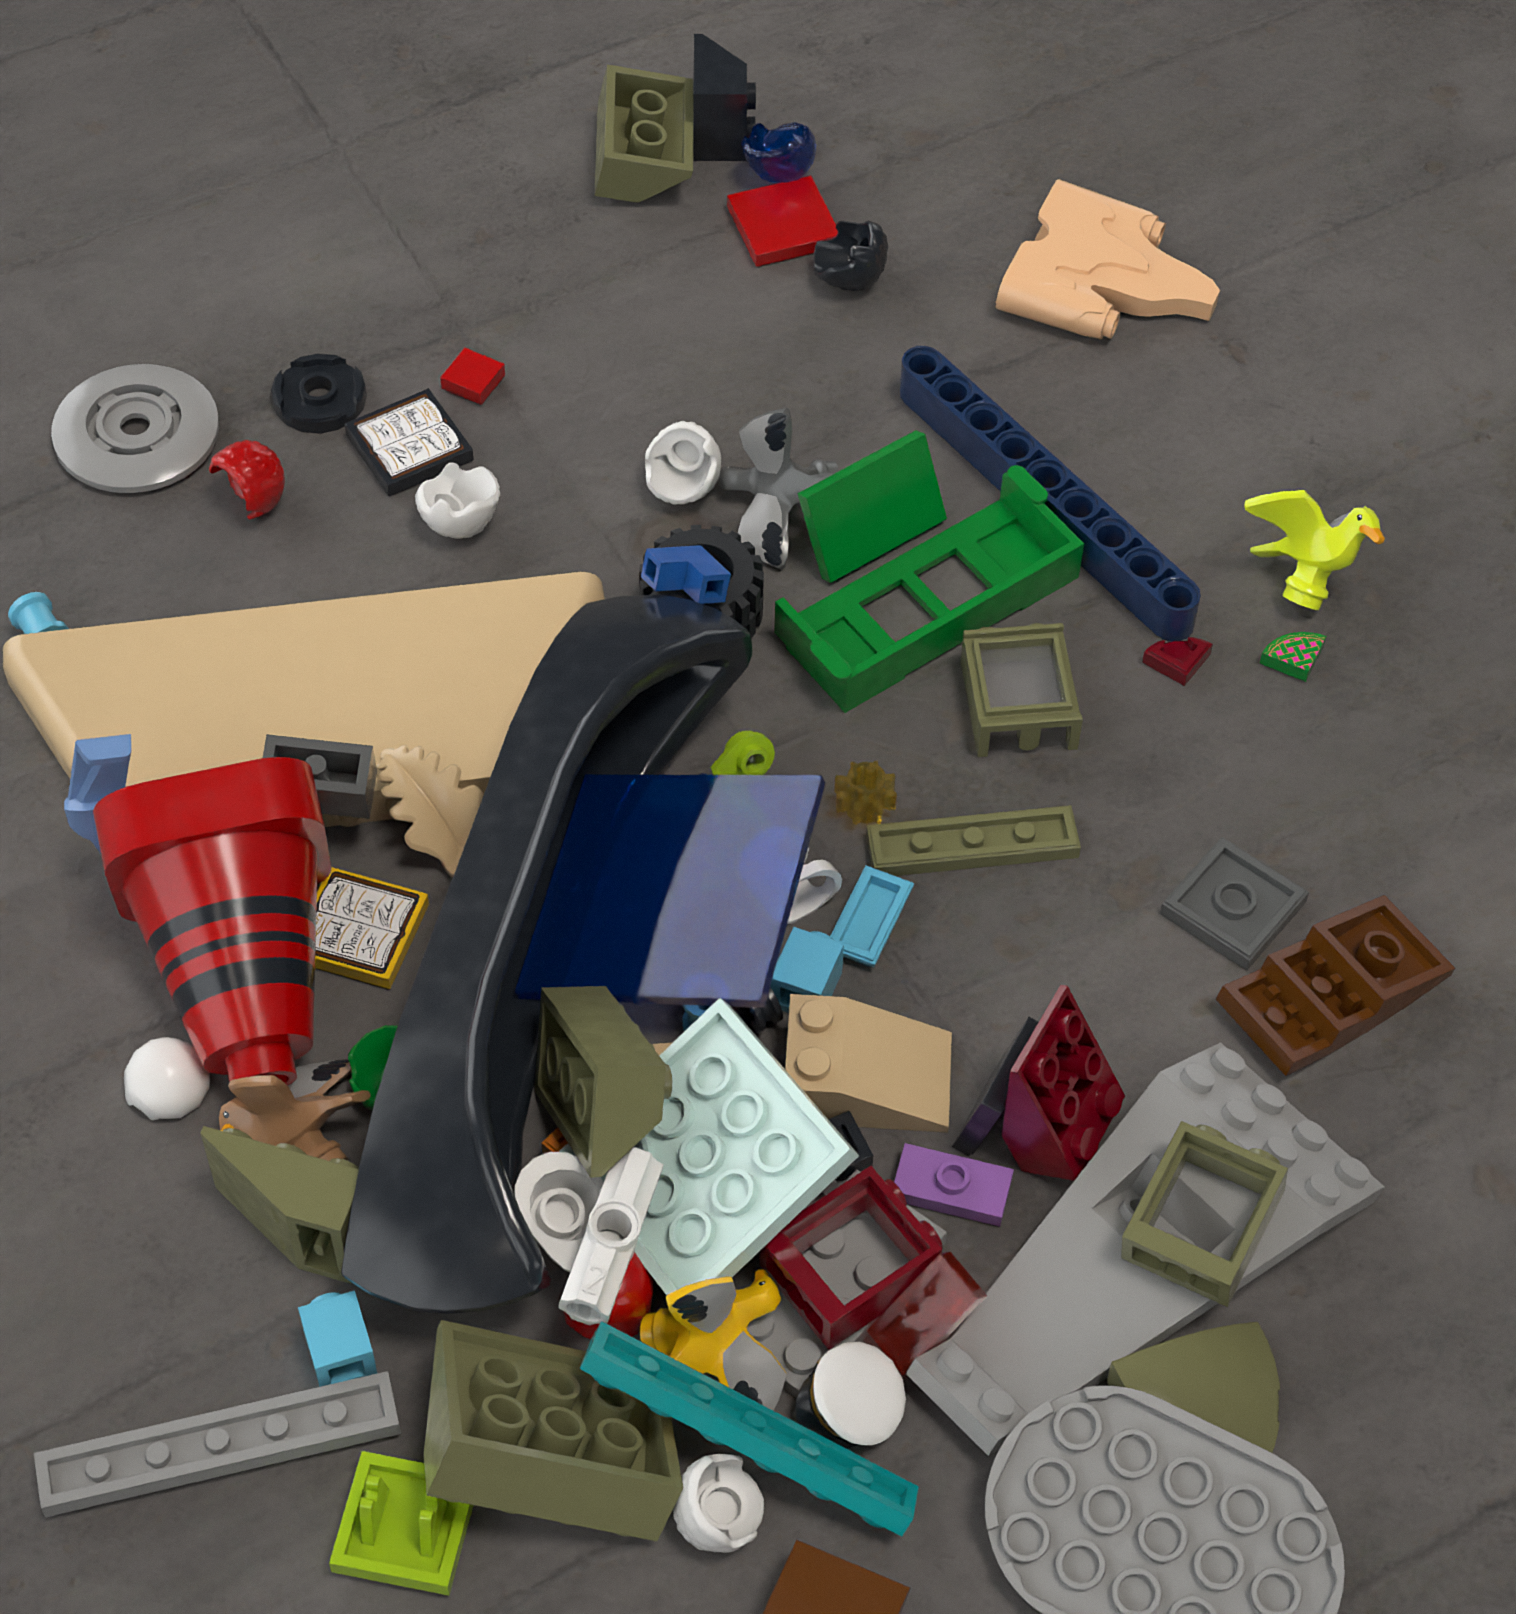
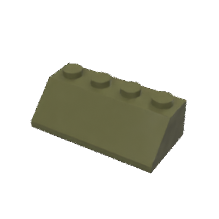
(597, 1075)

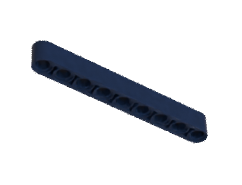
(994, 442)

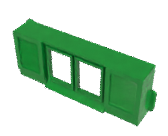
(1009, 545)

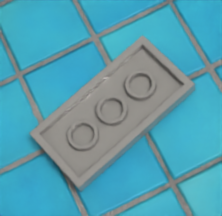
(849, 1264)

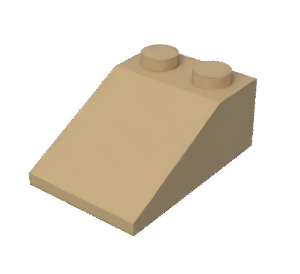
(869, 1063)

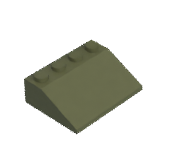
(542, 1438)

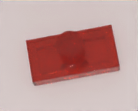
(927, 1311)

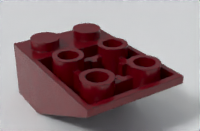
(1059, 1094)

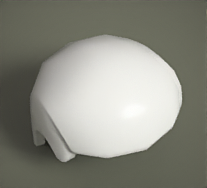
(165, 1079)

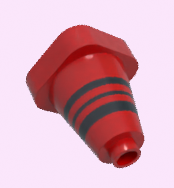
(226, 897)

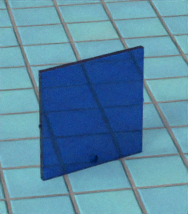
(674, 887)

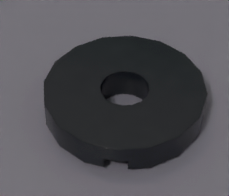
(320, 413)

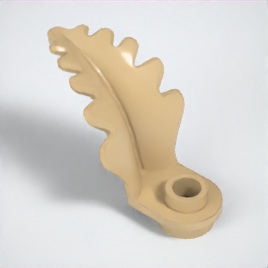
(430, 801)

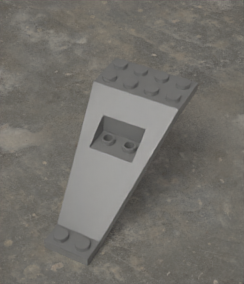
(1068, 1294)

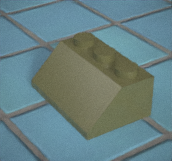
(643, 133)

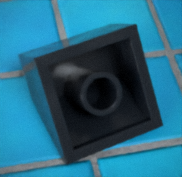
(720, 102)

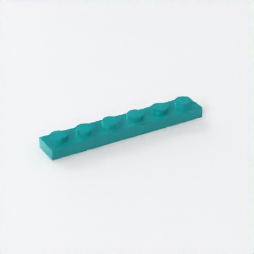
(750, 1428)

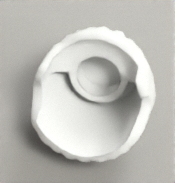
(682, 463)
(458, 501)
(718, 1504)

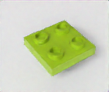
(398, 1531)

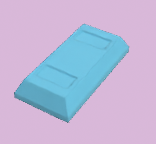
(871, 915)

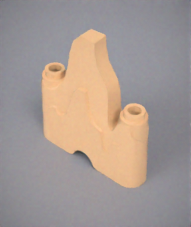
(1098, 261)

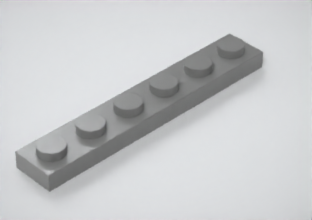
(215, 1444)

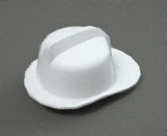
(556, 1204)

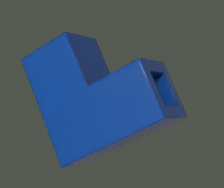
(686, 569)

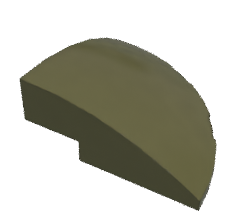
(1213, 1374)

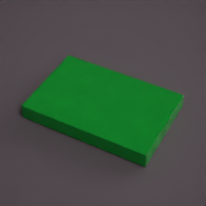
(872, 506)

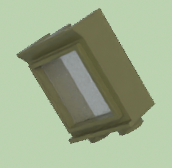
(1019, 683)

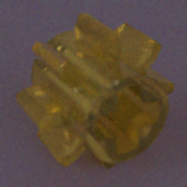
(865, 792)

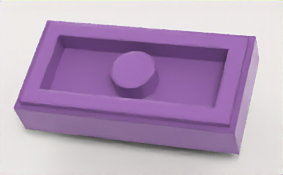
(953, 1184)

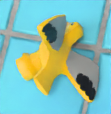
(710, 1334)

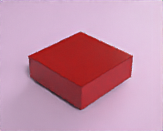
(472, 376)

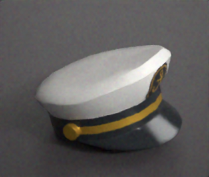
(852, 1396)

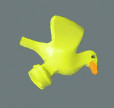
(1312, 540)

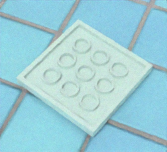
(735, 1153)

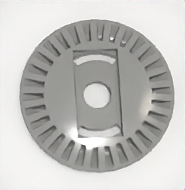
(175, 444)

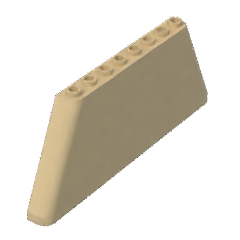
(355, 670)

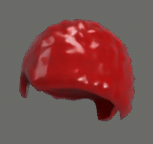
(253, 474)

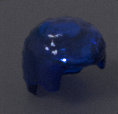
(780, 153)

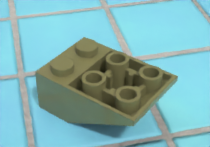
(287, 1196)

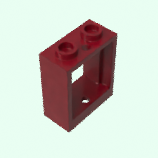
(806, 1288)

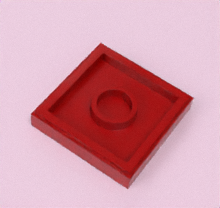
(781, 220)

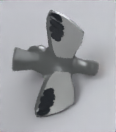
(773, 482)

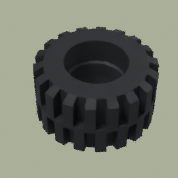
(746, 581)

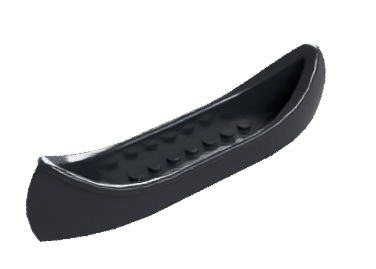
(445, 1135)

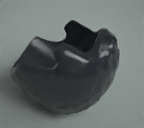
(852, 257)

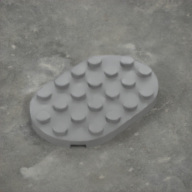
(1155, 1512)

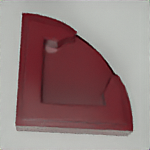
(1178, 658)

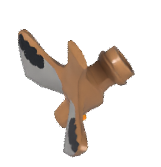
(291, 1113)

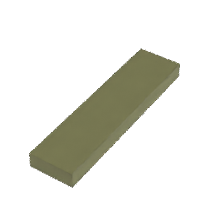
(973, 841)

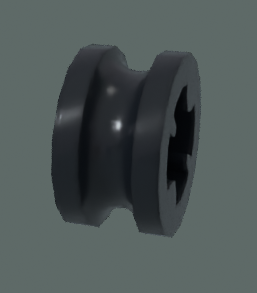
(758, 1016)

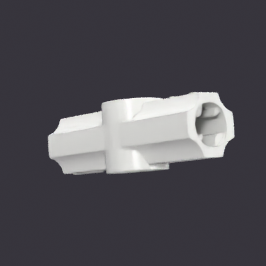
(601, 1262)

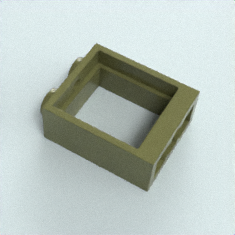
(1181, 1260)

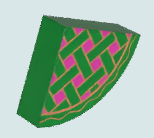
(1294, 653)

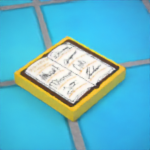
(365, 926)

